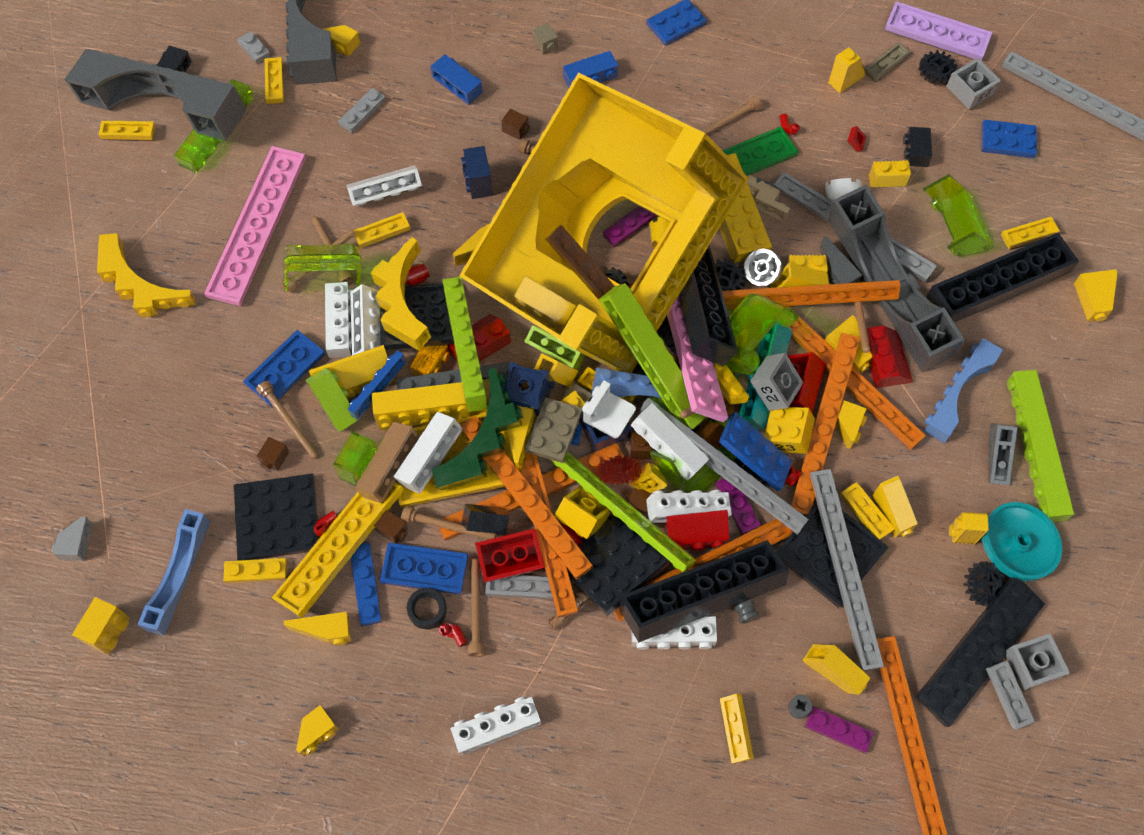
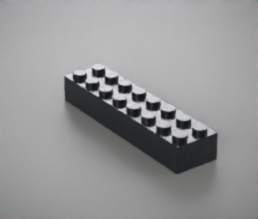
(1004, 277)
(707, 313)
(703, 590)

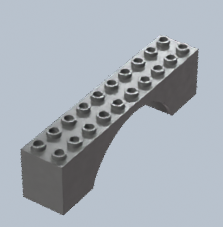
(309, 48)
(108, 80)
(921, 325)

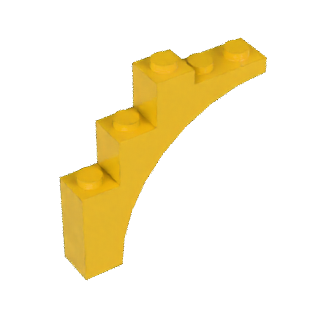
(147, 296)
(391, 296)

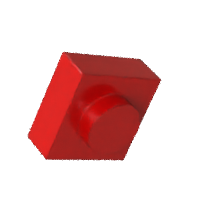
(856, 138)

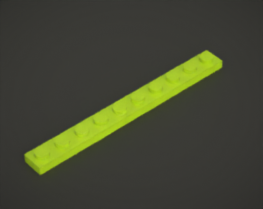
(627, 513)

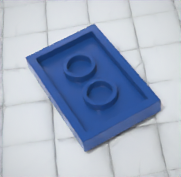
(676, 22)
(1009, 138)

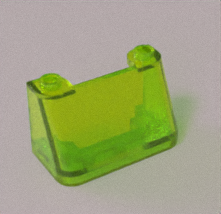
(750, 324)

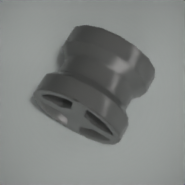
(746, 612)
(796, 710)

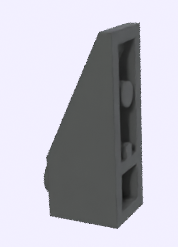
(839, 268)
(1001, 452)

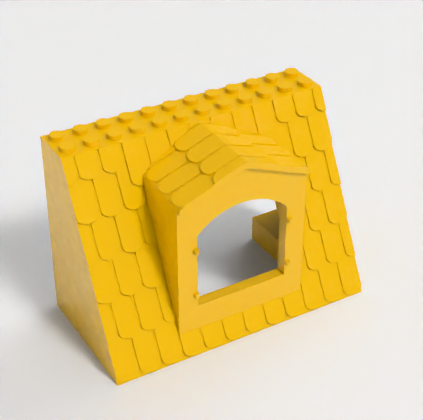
(586, 161)

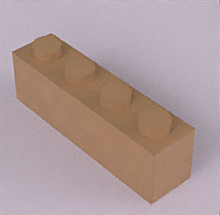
(388, 458)

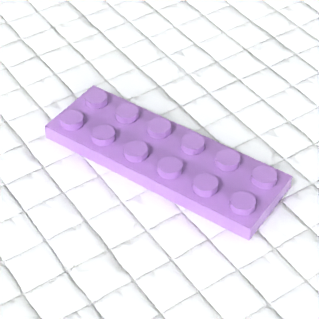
(938, 31)

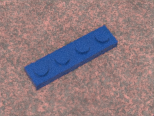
(380, 381)
(366, 586)

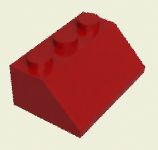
(489, 337)
(888, 359)
(810, 370)
(698, 530)
(509, 555)

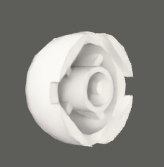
(841, 187)
(763, 267)

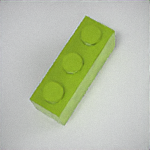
(554, 347)
(331, 398)

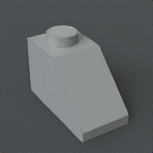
(73, 541)

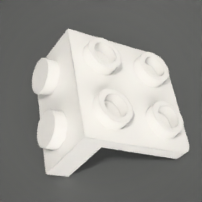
(607, 411)

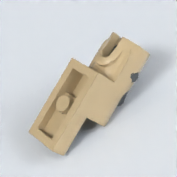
(766, 198)

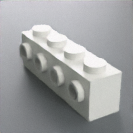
(384, 185)
(364, 319)
(338, 320)
(669, 441)
(428, 452)
(677, 503)
(696, 633)
(495, 725)

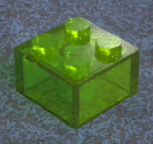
(354, 458)

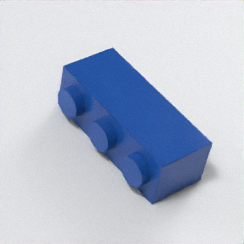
(598, 67)
(456, 79)

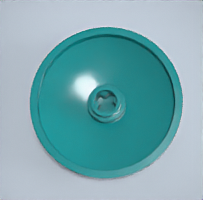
(1022, 541)

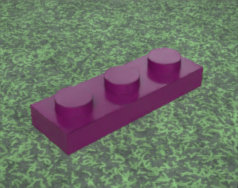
(628, 225)
(740, 507)
(839, 730)

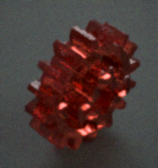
(619, 470)

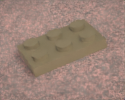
(554, 430)

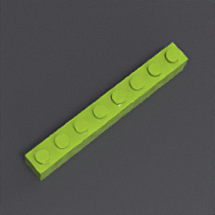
(464, 345)
(649, 351)
(1040, 445)

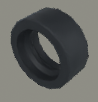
(422, 593)

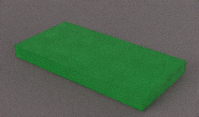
(763, 151)

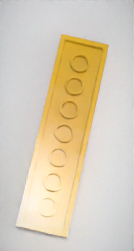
(332, 552)

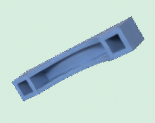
(624, 383)
(946, 417)
(163, 603)

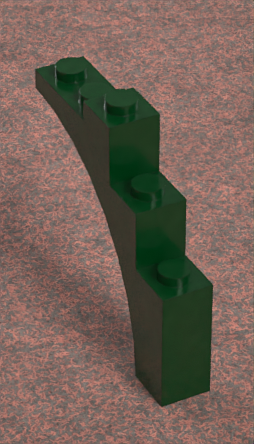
(500, 416)

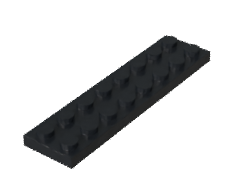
(979, 648)

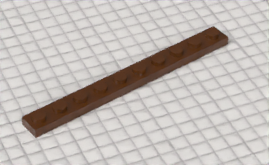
(584, 266)

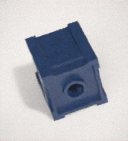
(539, 385)

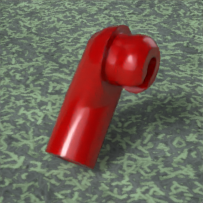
(791, 129)
(324, 523)
(453, 631)

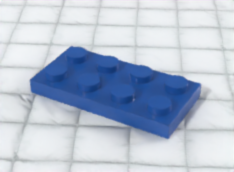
(286, 365)
(756, 451)
(424, 568)

